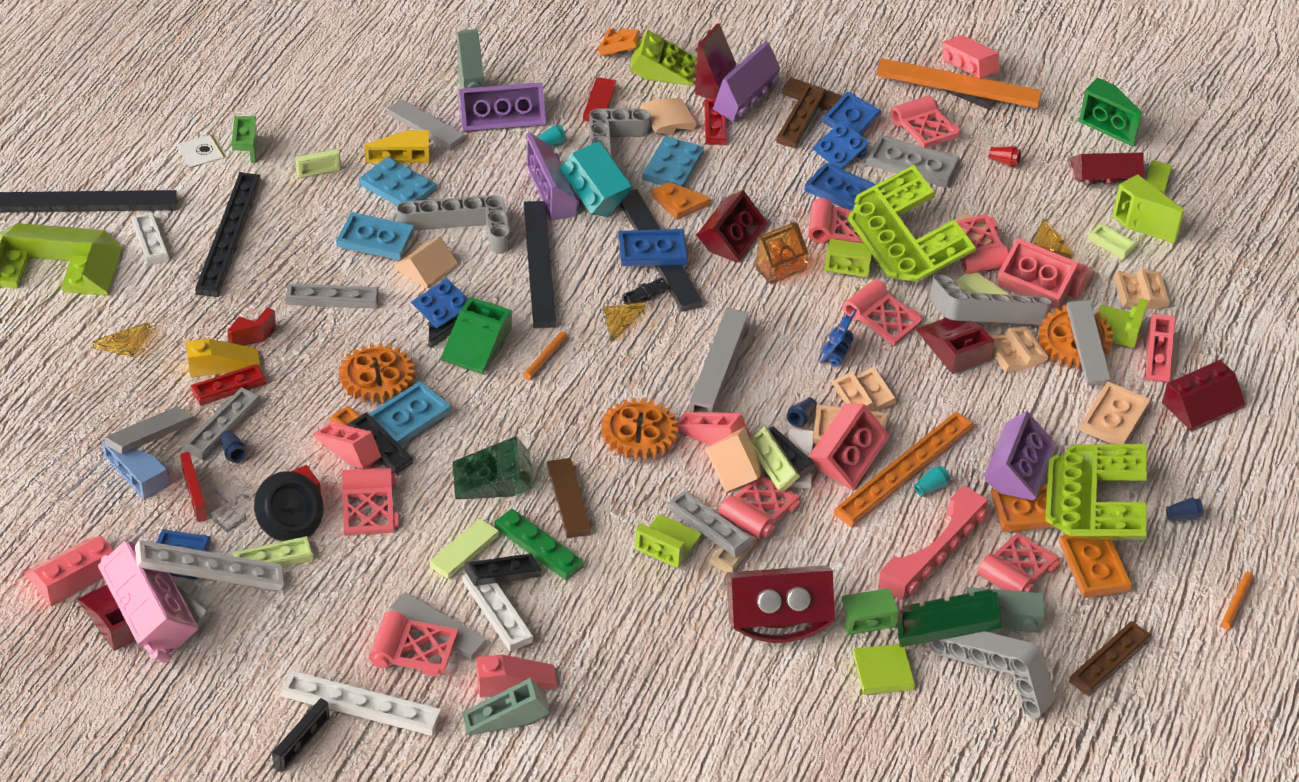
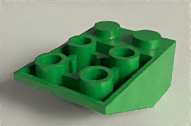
(477, 335)

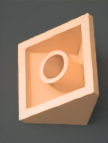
(428, 262)
(735, 460)

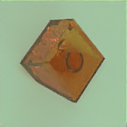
(781, 253)

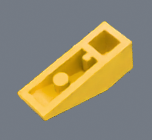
(403, 147)
(218, 357)

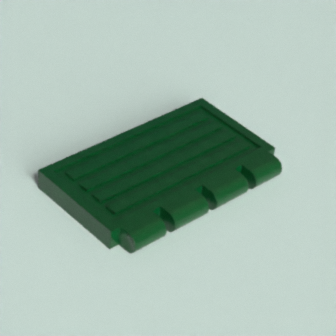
(950, 618)

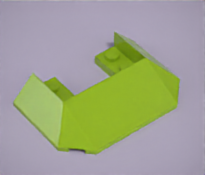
(890, 241)
(90, 251)
(1073, 491)

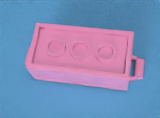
(148, 603)

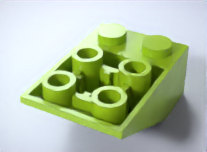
(662, 61)
(1147, 210)

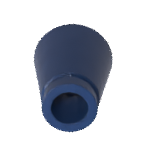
(800, 413)
(233, 447)
(1188, 509)

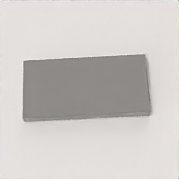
(898, 155)

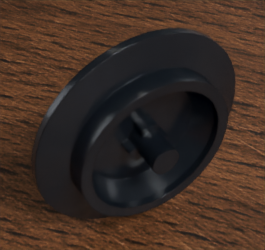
(288, 506)

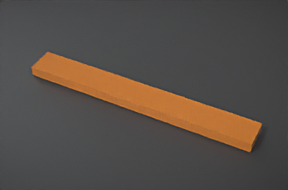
(959, 83)
(903, 469)

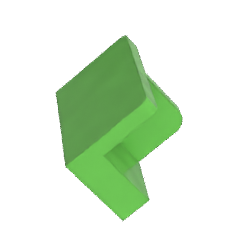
(245, 135)
(869, 611)

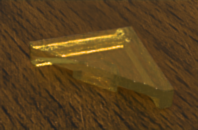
(1051, 241)
(620, 317)
(125, 341)

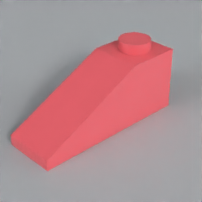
(1159, 347)
(710, 426)
(350, 444)
(502, 672)

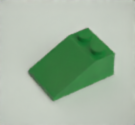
(1110, 112)

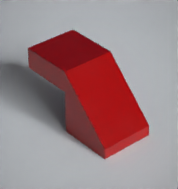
(248, 332)

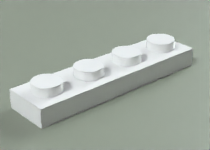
(500, 614)

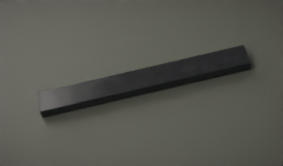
(88, 201)
(228, 235)
(539, 264)
(674, 275)

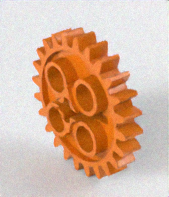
(1064, 346)
(359, 374)
(621, 428)

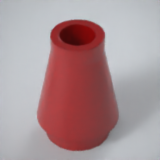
(1006, 155)

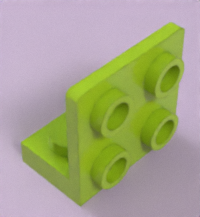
(847, 258)
(1125, 324)
(666, 540)

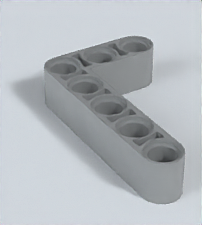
(617, 123)
(460, 212)
(985, 307)
(1006, 655)

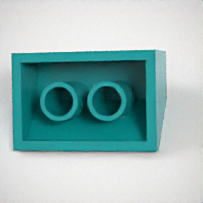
(596, 178)

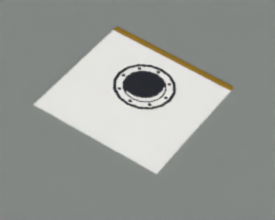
(200, 150)

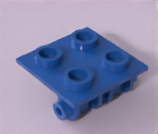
(841, 145)
(440, 303)
(840, 342)

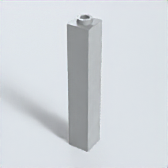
(719, 361)

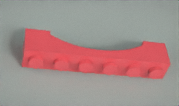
(906, 573)

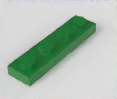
(539, 544)

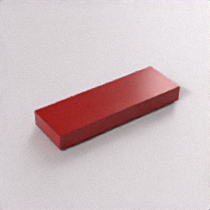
(600, 96)
(714, 125)
(228, 384)
(193, 487)

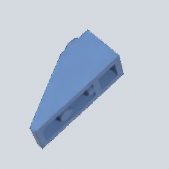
(139, 470)

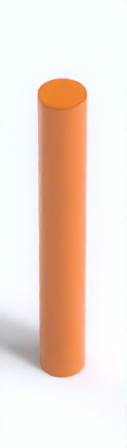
(545, 355)
(1237, 600)

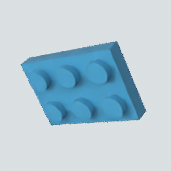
(673, 162)
(397, 182)
(375, 236)
(411, 412)

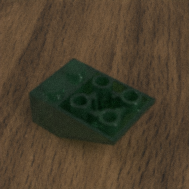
(494, 471)

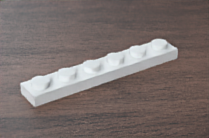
(208, 565)
(362, 703)

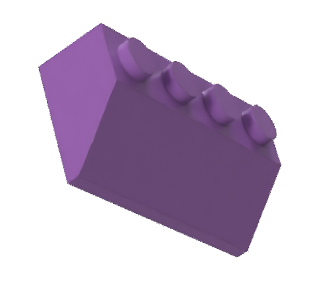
(747, 83)
(501, 106)
(549, 180)
(1020, 458)

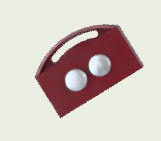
(780, 601)

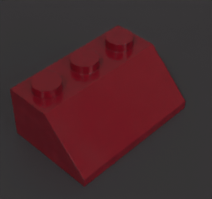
(1107, 167)
(732, 227)
(1204, 395)

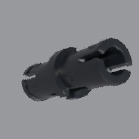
(645, 291)

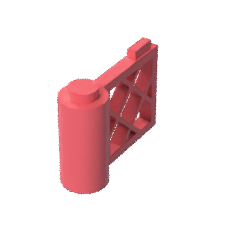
(918, 113)
(825, 223)
(986, 256)
(870, 300)
(368, 485)
(750, 515)
(1009, 574)
(393, 639)

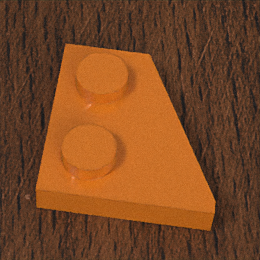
(619, 41)
(679, 200)

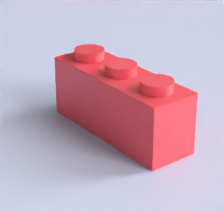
(970, 56)

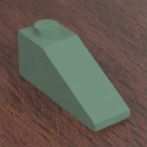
(469, 59)
(1019, 609)
(508, 709)

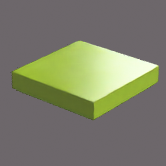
(883, 669)

